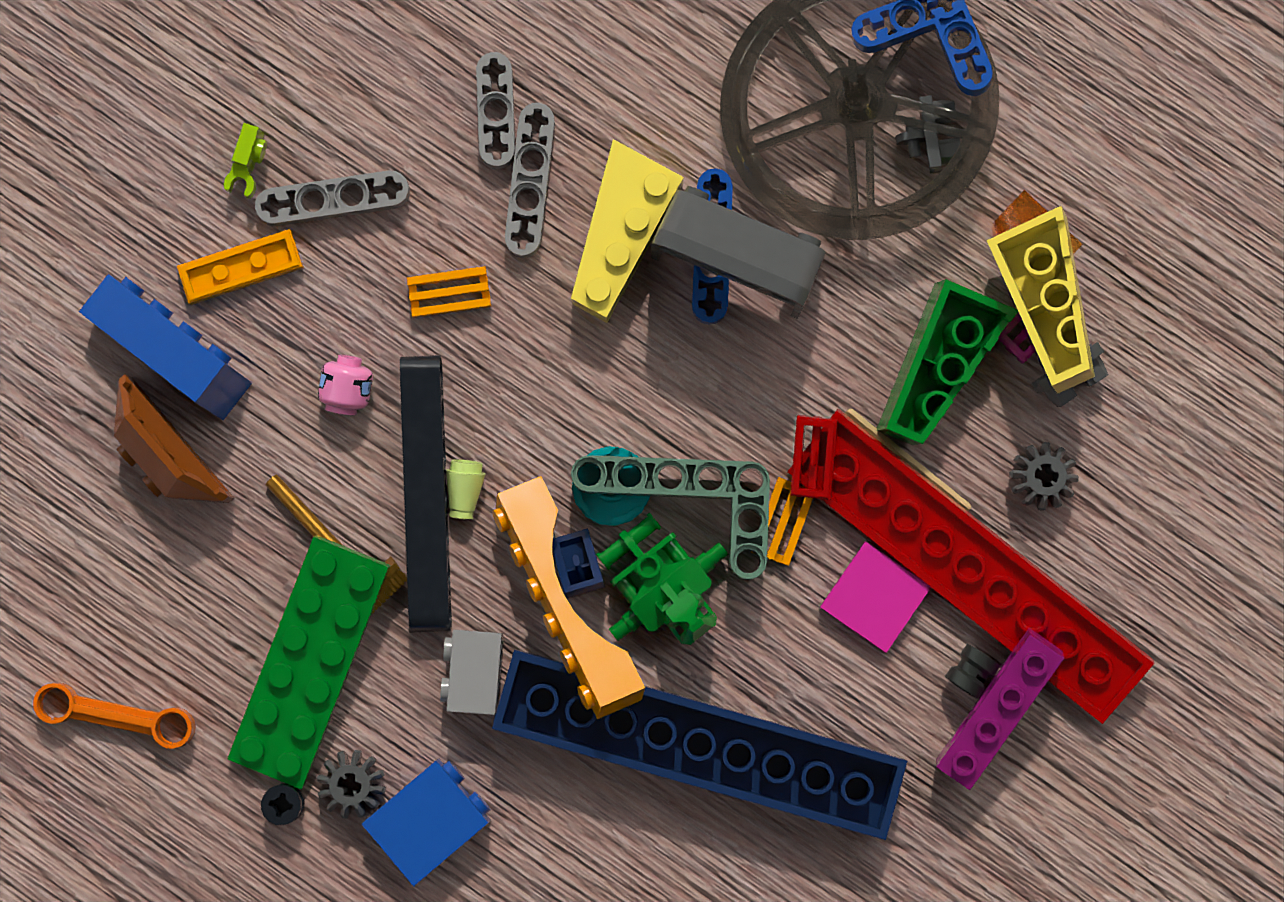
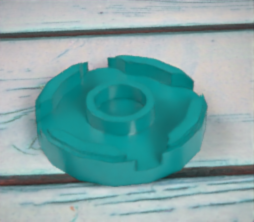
(610, 509)

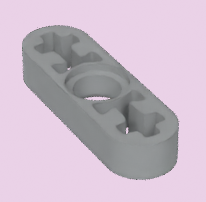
(505, 80)

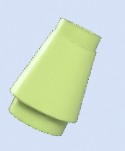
(464, 487)

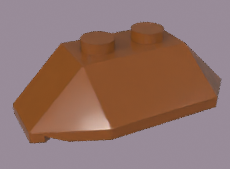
(161, 450)

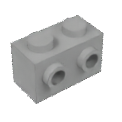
(474, 671)

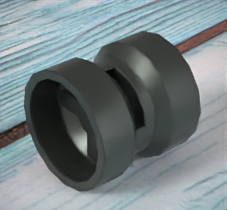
(972, 671)

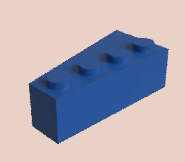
(164, 346)

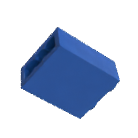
(427, 820)

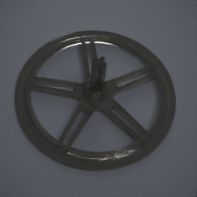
(858, 104)

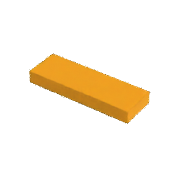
(240, 267)

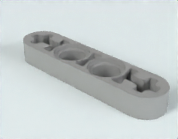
(533, 180)
(332, 193)

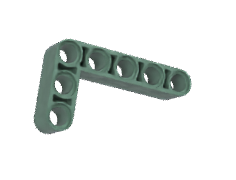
(691, 488)

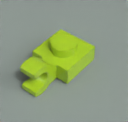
(248, 151)

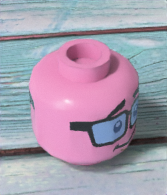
(345, 385)

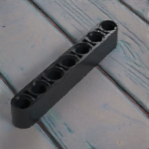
(425, 494)

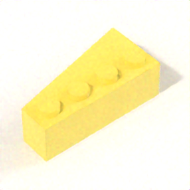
(623, 224)
(1045, 288)

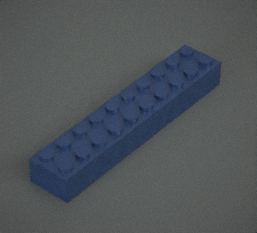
(706, 748)

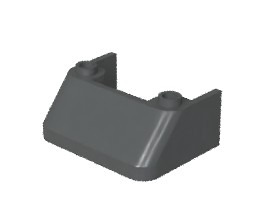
(739, 248)

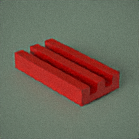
(817, 422)

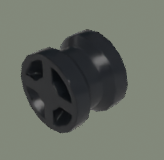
(291, 798)

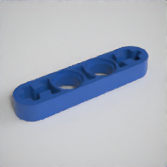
(720, 296)

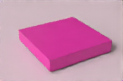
(875, 597)

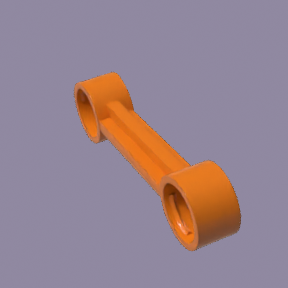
(113, 715)

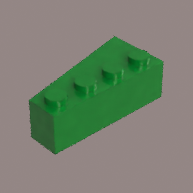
(941, 358)

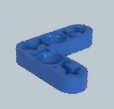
(943, 23)

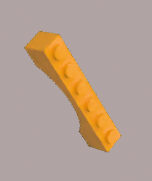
(603, 669)

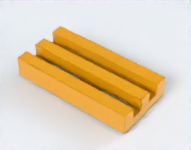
(416, 296)
(772, 552)

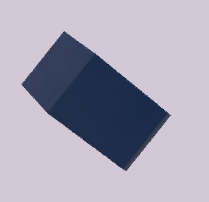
(577, 564)

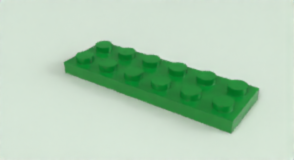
(308, 662)

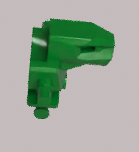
(662, 584)

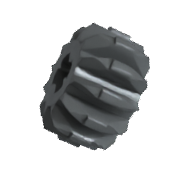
(1052, 466)
(340, 792)

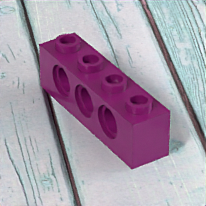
(999, 709)

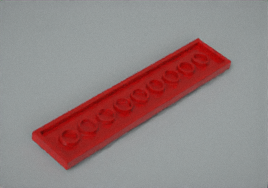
(975, 567)

